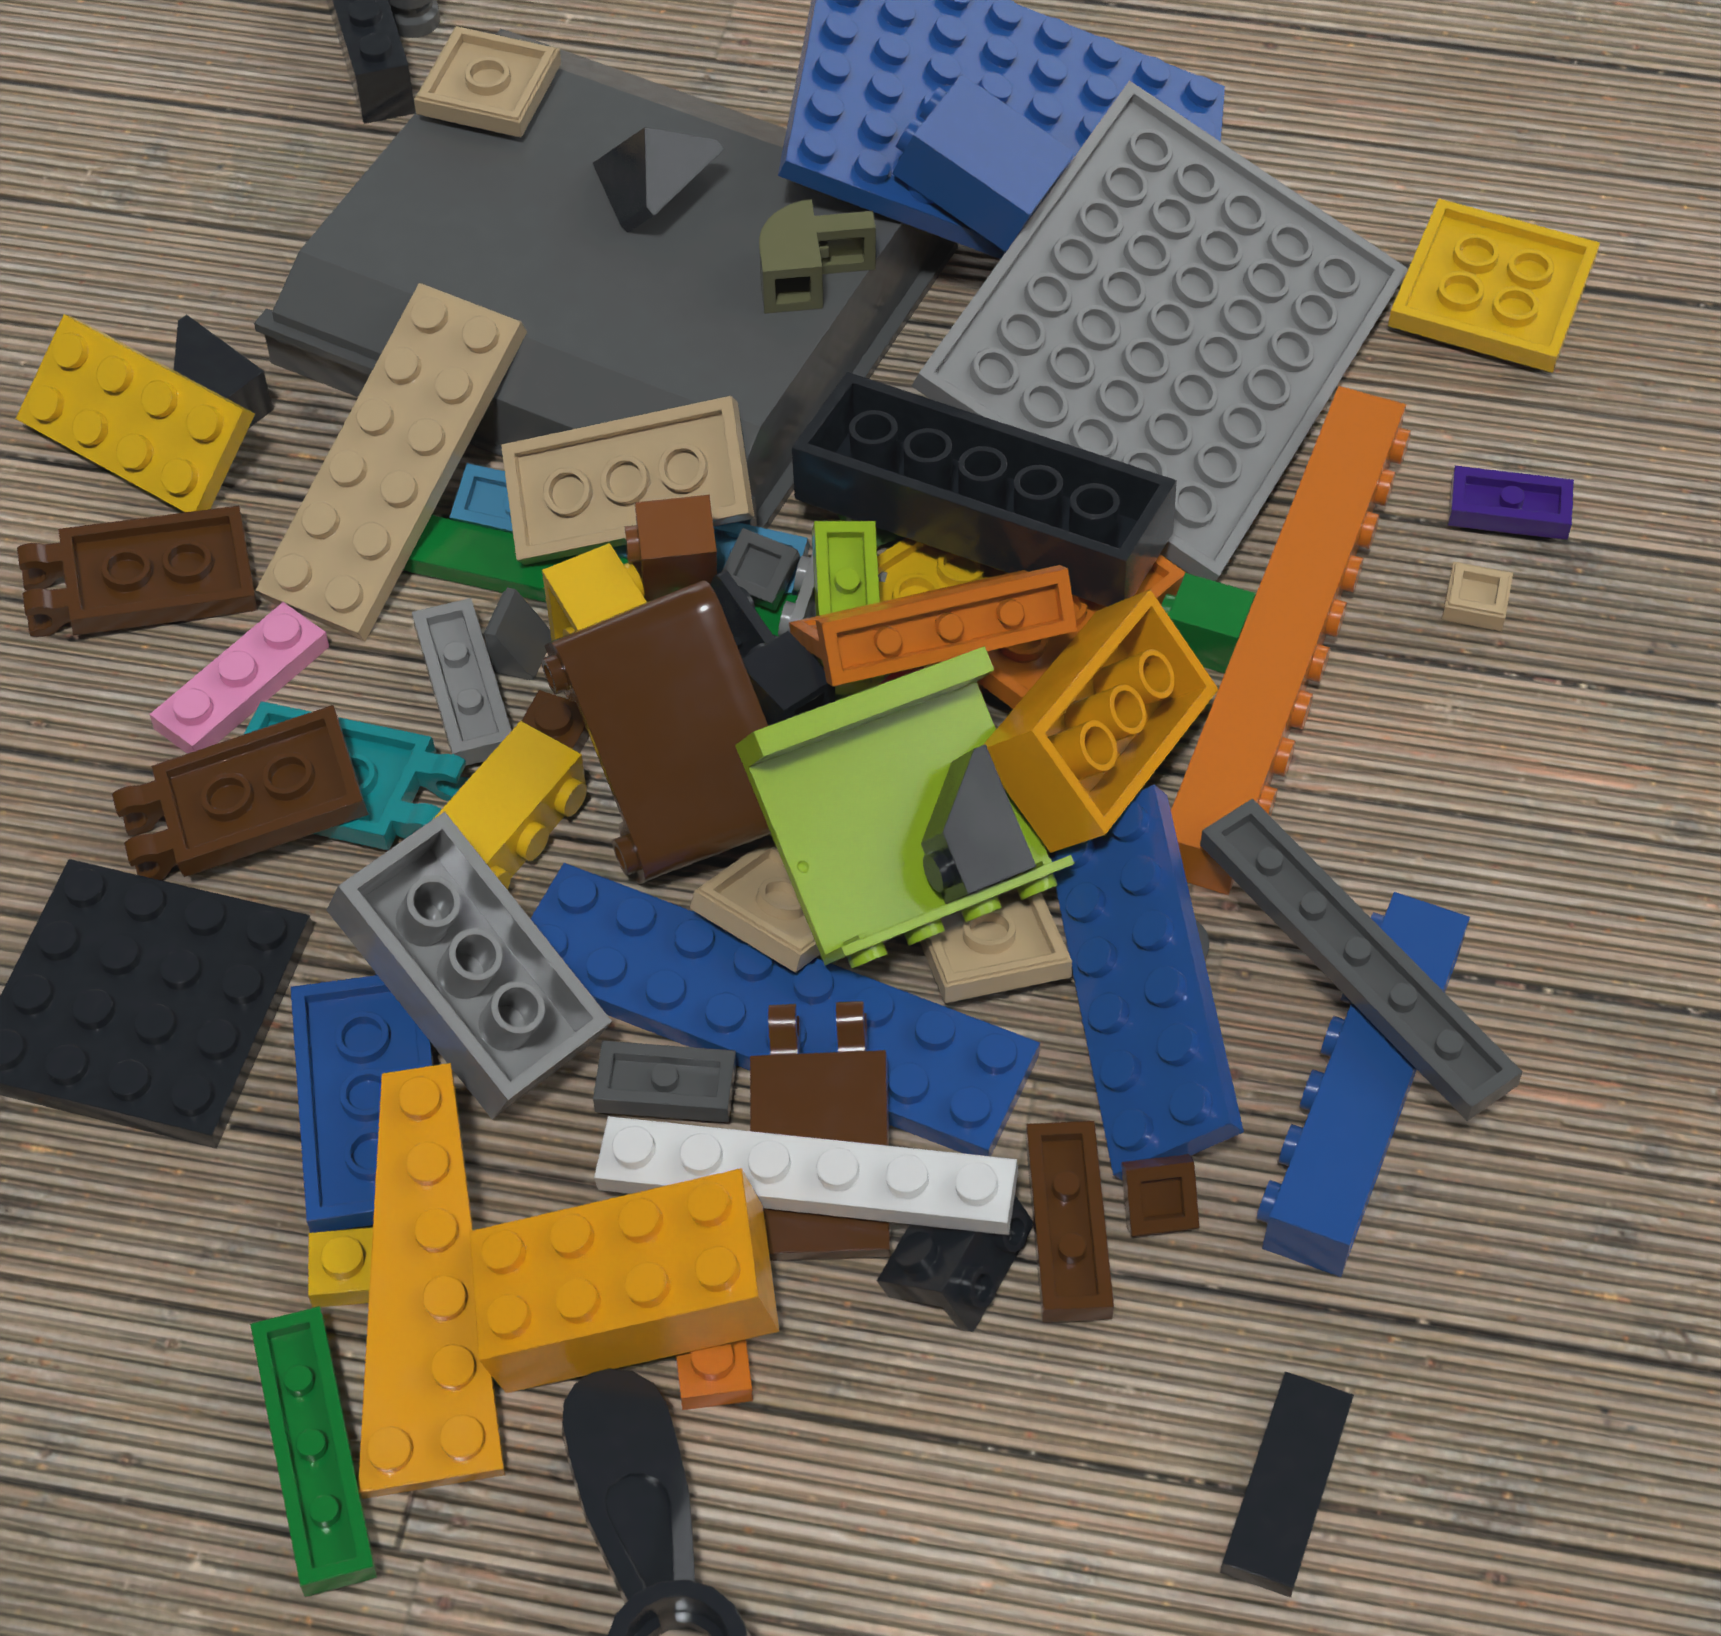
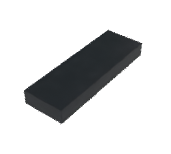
(1287, 1484)

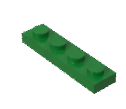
(313, 1452)

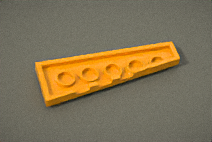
(425, 1391)

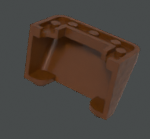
(664, 717)

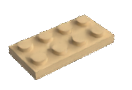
(583, 483)

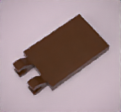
(138, 573)
(242, 796)
(821, 1098)

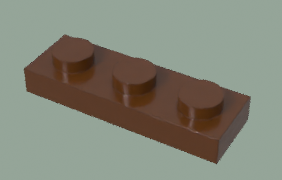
(1069, 1222)

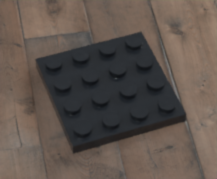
(145, 1001)

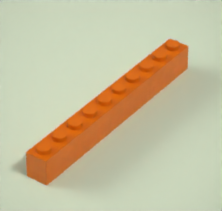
(1288, 623)

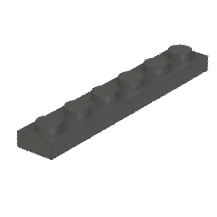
(1361, 960)

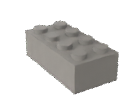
(467, 964)

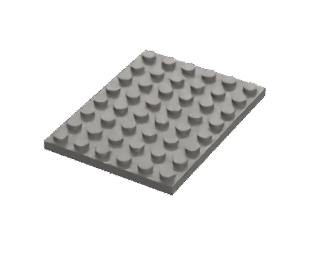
(1169, 320)

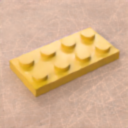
(134, 416)

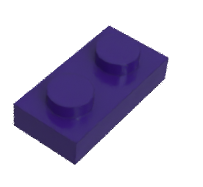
(1511, 502)

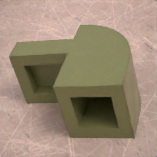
(803, 247)

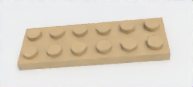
(391, 461)

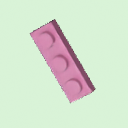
(239, 680)

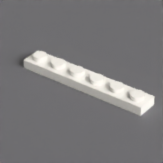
(816, 1173)

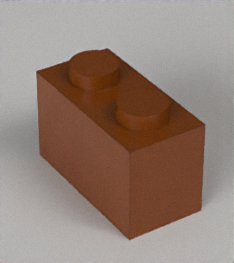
(672, 544)

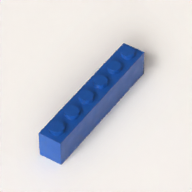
(1352, 1108)

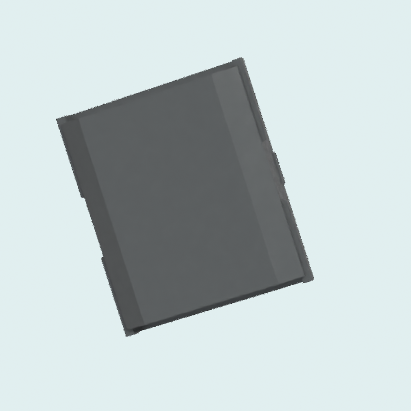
(607, 313)

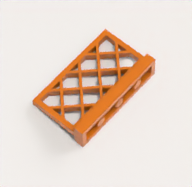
(939, 624)

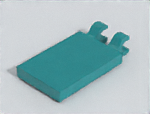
(389, 772)

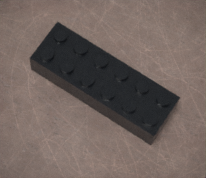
(983, 488)

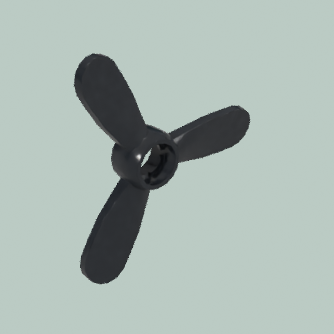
(639, 1506)

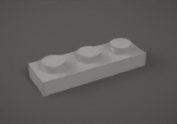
(462, 679)

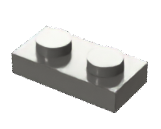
(665, 1081)

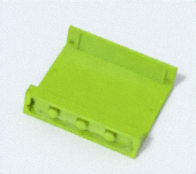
(854, 797)

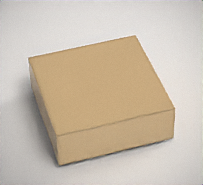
(1477, 596)

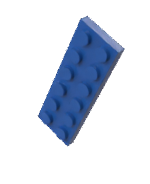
(1145, 989)

